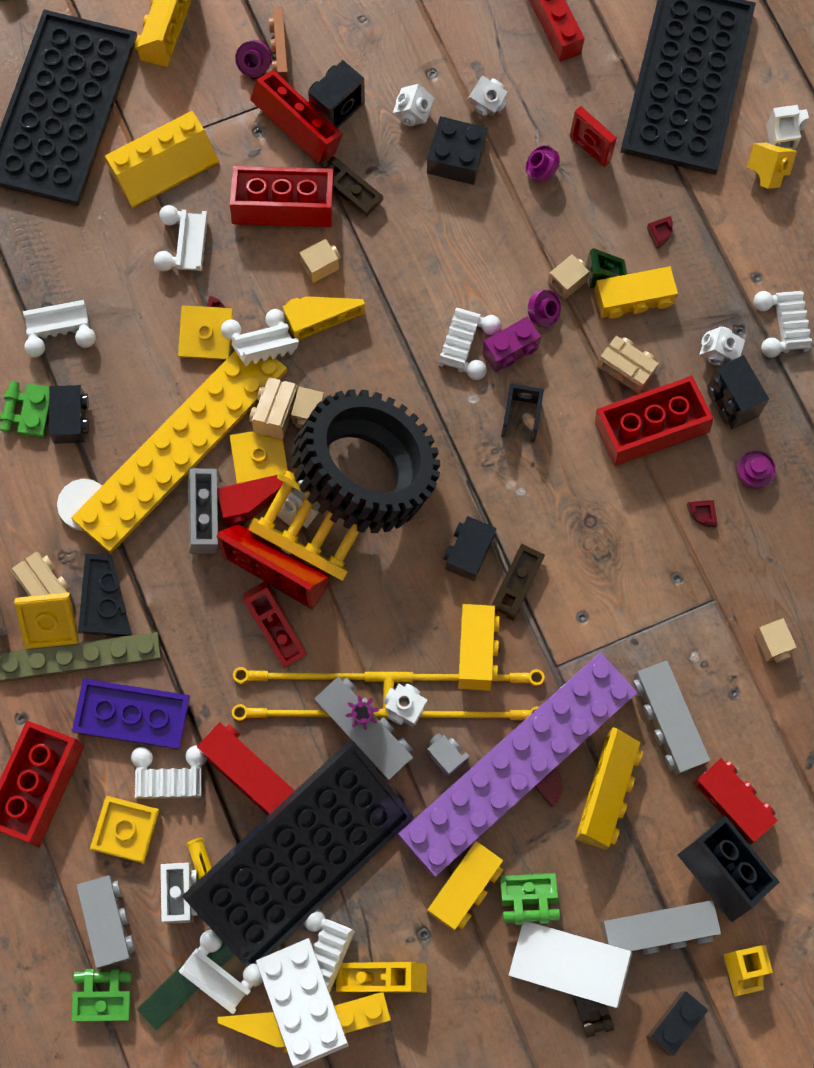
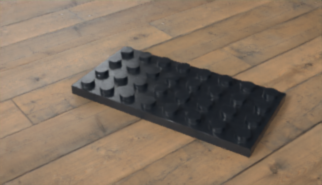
(688, 82)
(62, 106)
(299, 855)

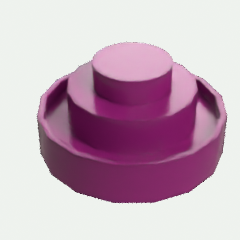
(253, 58)
(542, 163)
(544, 308)
(756, 469)

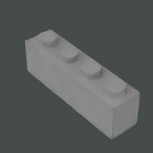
(671, 718)
(377, 740)
(663, 928)

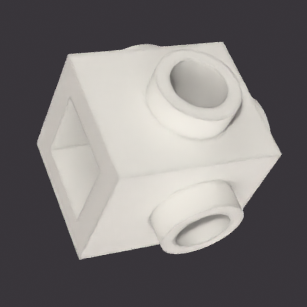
(482, 103)
(413, 105)
(721, 346)
(407, 714)

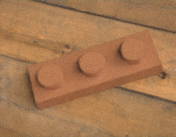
(278, 45)

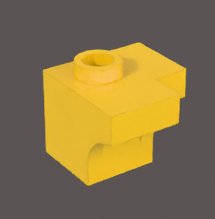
(771, 163)
(747, 969)

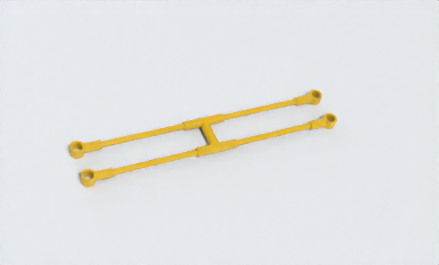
(388, 680)

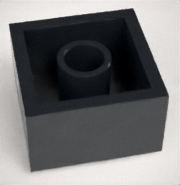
(338, 93)
(456, 150)
(737, 392)

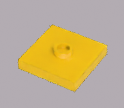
(201, 332)
(257, 456)
(46, 620)
(124, 829)

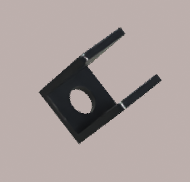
(535, 396)

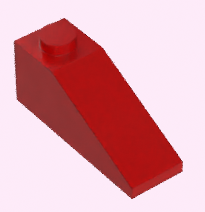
(247, 499)
(274, 623)

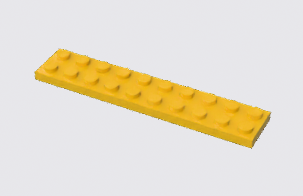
(174, 450)

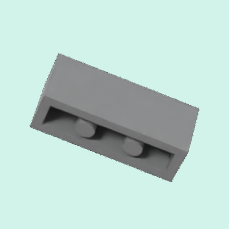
(202, 511)
(106, 921)

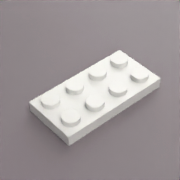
(302, 1003)

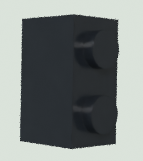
(67, 414)
(470, 548)
(677, 1023)

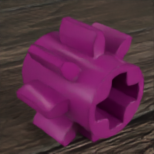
(354, 714)

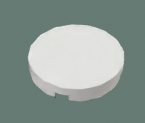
(74, 497)

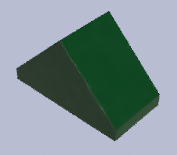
(604, 266)

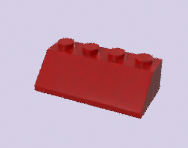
(281, 196)

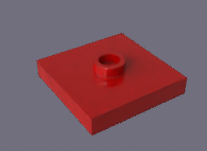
(592, 136)

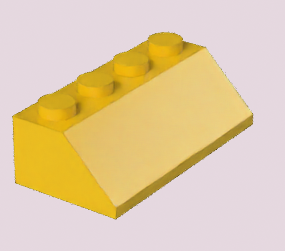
(161, 30)
(161, 159)
(608, 790)

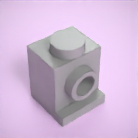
(446, 754)

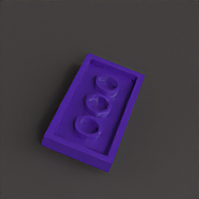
(131, 714)

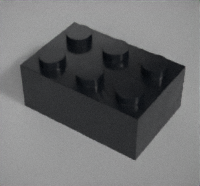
(728, 869)

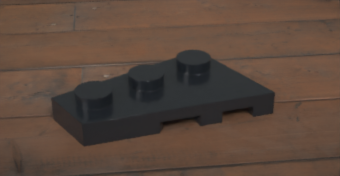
(101, 599)

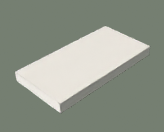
(571, 964)

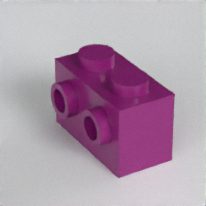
(511, 344)

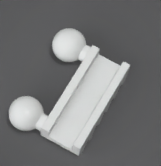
(190, 240)
(57, 320)
(791, 322)
(460, 340)
(262, 342)
(167, 782)
(331, 946)
(214, 979)

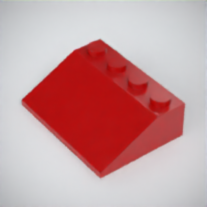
(270, 563)

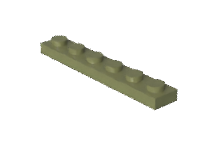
(79, 657)

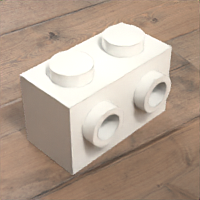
(175, 881)

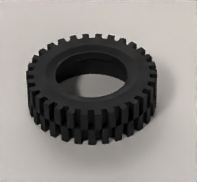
(388, 430)

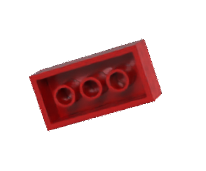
(653, 420)
(244, 768)
(35, 781)

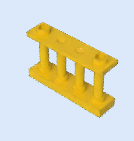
(288, 539)

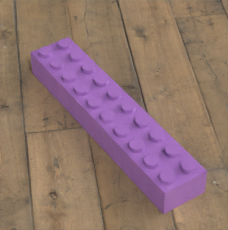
(516, 764)

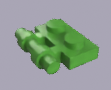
(34, 411)
(529, 890)
(105, 1005)

